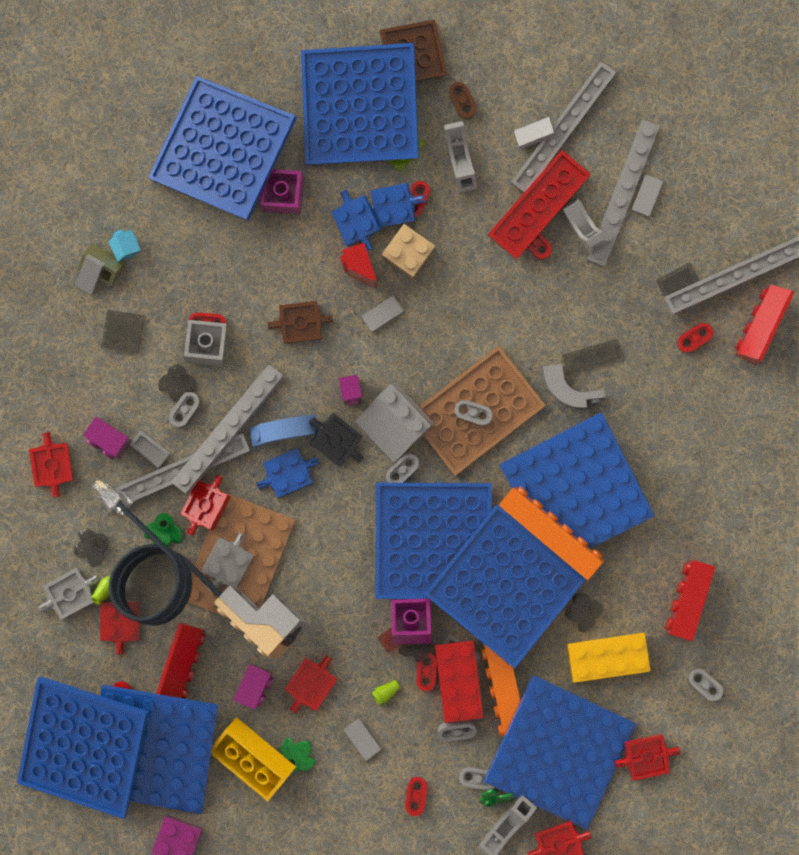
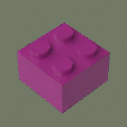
(283, 192)
(108, 438)
(411, 621)
(253, 686)
(176, 837)

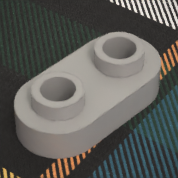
(184, 409)
(473, 412)
(401, 468)
(705, 684)
(457, 730)
(477, 780)

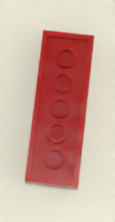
(539, 204)

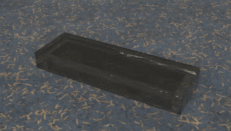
(592, 356)

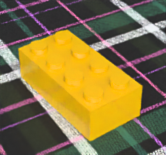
(608, 657)
(252, 759)

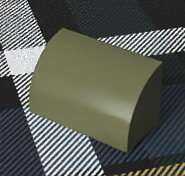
(111, 268)

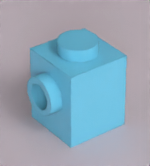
(124, 245)

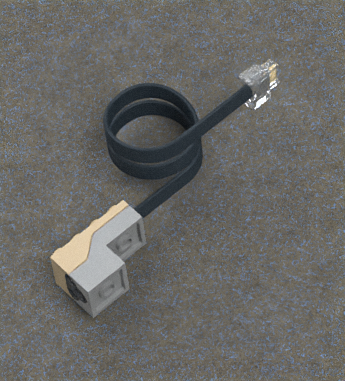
(270, 627)

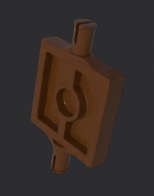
(300, 322)

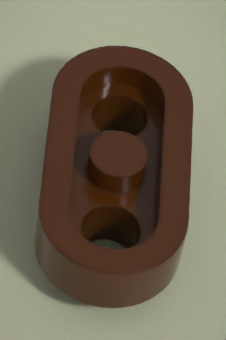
(463, 100)

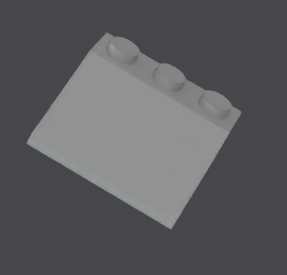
(394, 422)

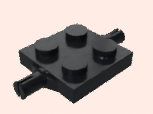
(336, 439)

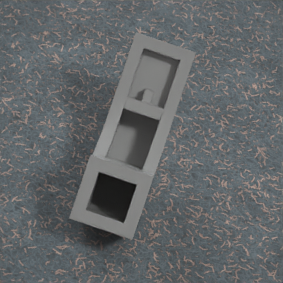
(460, 157)
(582, 225)
(559, 389)
(506, 826)

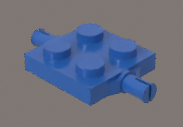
(394, 204)
(356, 220)
(287, 473)

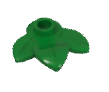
(166, 533)
(298, 753)
(490, 798)

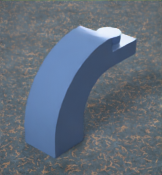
(282, 429)

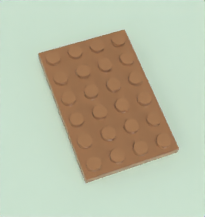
(490, 383)
(265, 539)

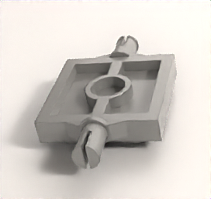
(227, 562)
(69, 593)

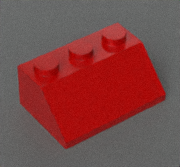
(358, 265)

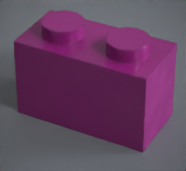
(350, 390)

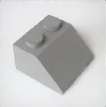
(205, 343)

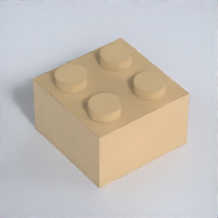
(408, 251)

